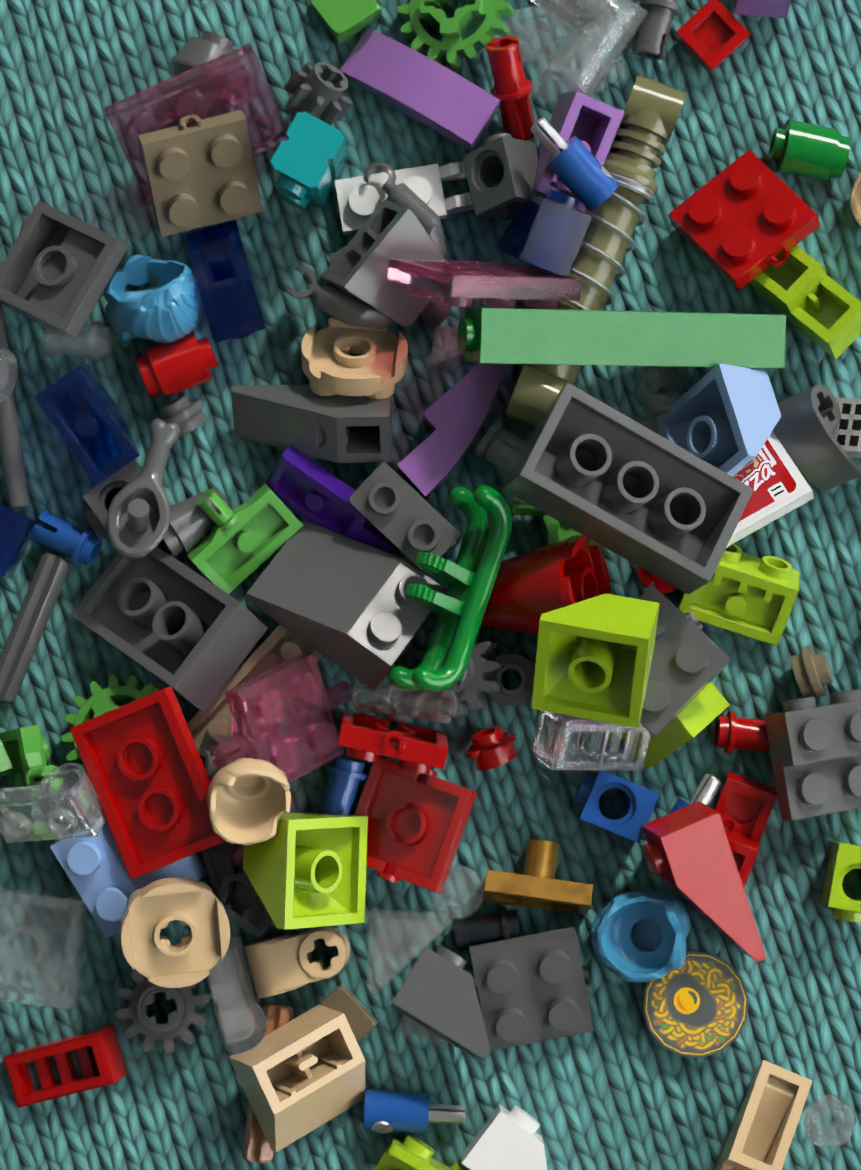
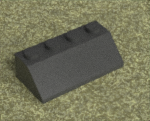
(629, 489)

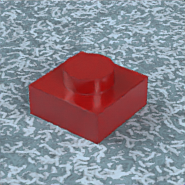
(712, 35)

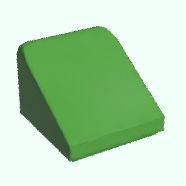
(346, 17)

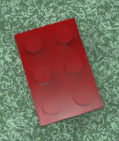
(148, 781)

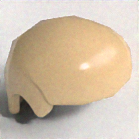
(247, 801)

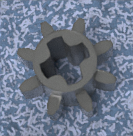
(318, 92)

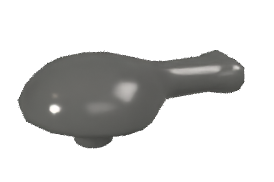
(141, 508)

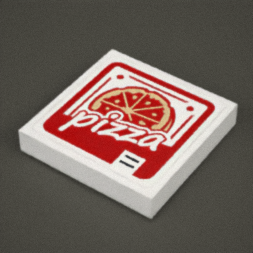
(776, 488)

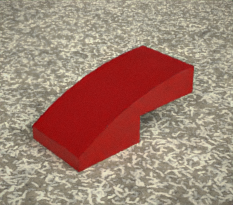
(744, 813)

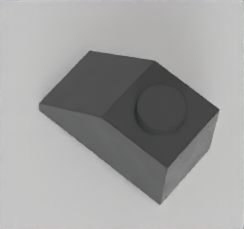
(444, 1001)

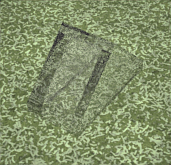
(397, 939)

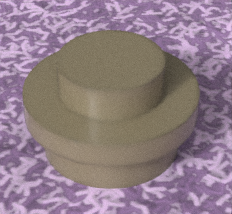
(811, 672)

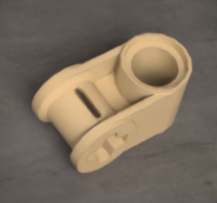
(288, 962)

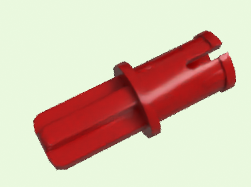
(511, 86)

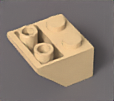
(302, 1075)

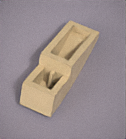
(765, 1120)

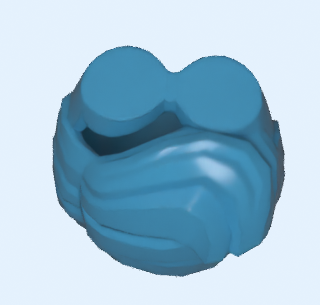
(156, 313)
(641, 935)

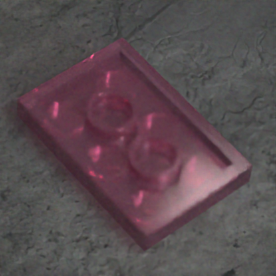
(208, 90)
(495, 282)

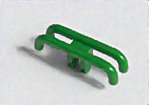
(465, 594)

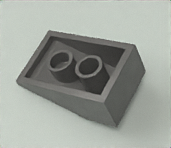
(343, 600)
(171, 623)

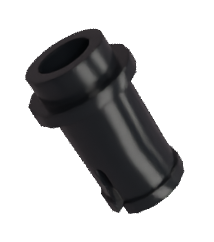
(486, 928)

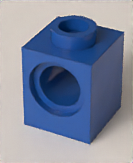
(639, 804)

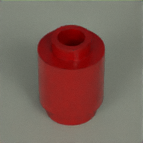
(177, 365)

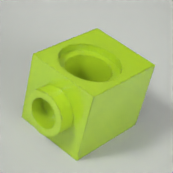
(841, 860)

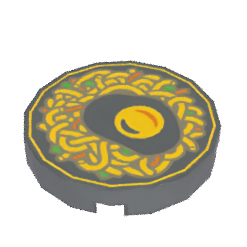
(696, 1006)

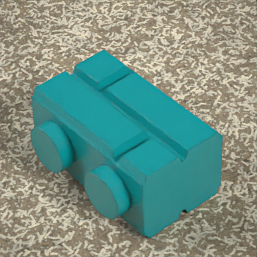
(308, 161)

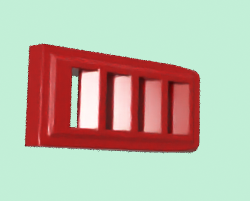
(106, 1053)

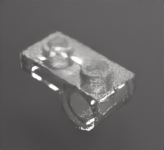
(57, 808)

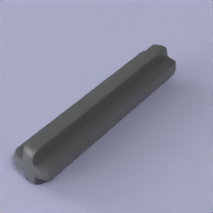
(30, 624)

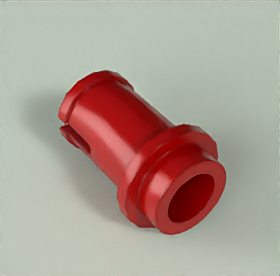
(740, 733)

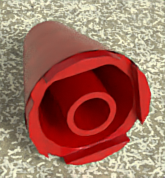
(545, 582)

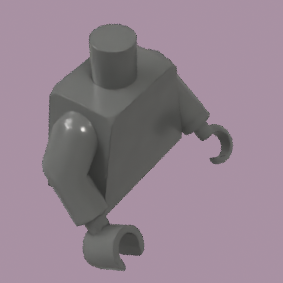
(358, 277)

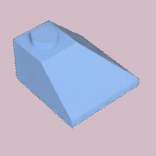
(724, 417)

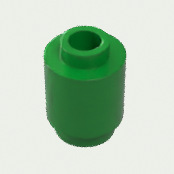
(809, 150)

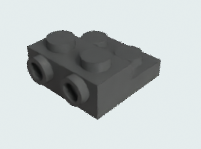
(58, 269)
(817, 755)

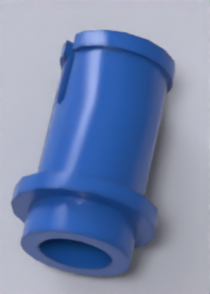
(67, 539)
(342, 785)

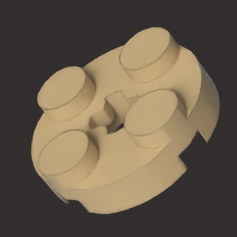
(333, 370)
(152, 909)

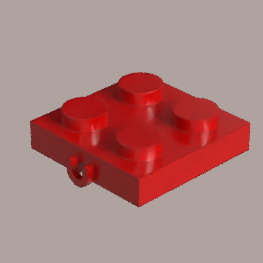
(744, 220)
(414, 745)
(413, 823)

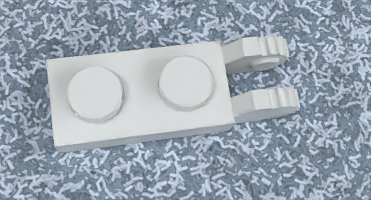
(360, 199)

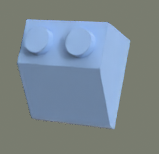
(102, 877)

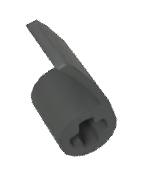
(808, 438)

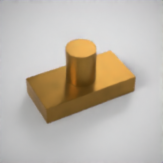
(538, 885)

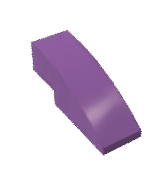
(421, 88)
(455, 423)

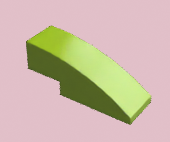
(811, 301)

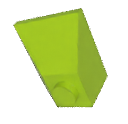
(596, 659)
(311, 870)

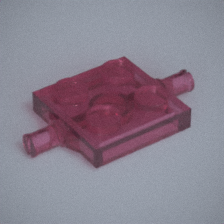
(284, 719)

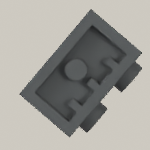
(403, 515)

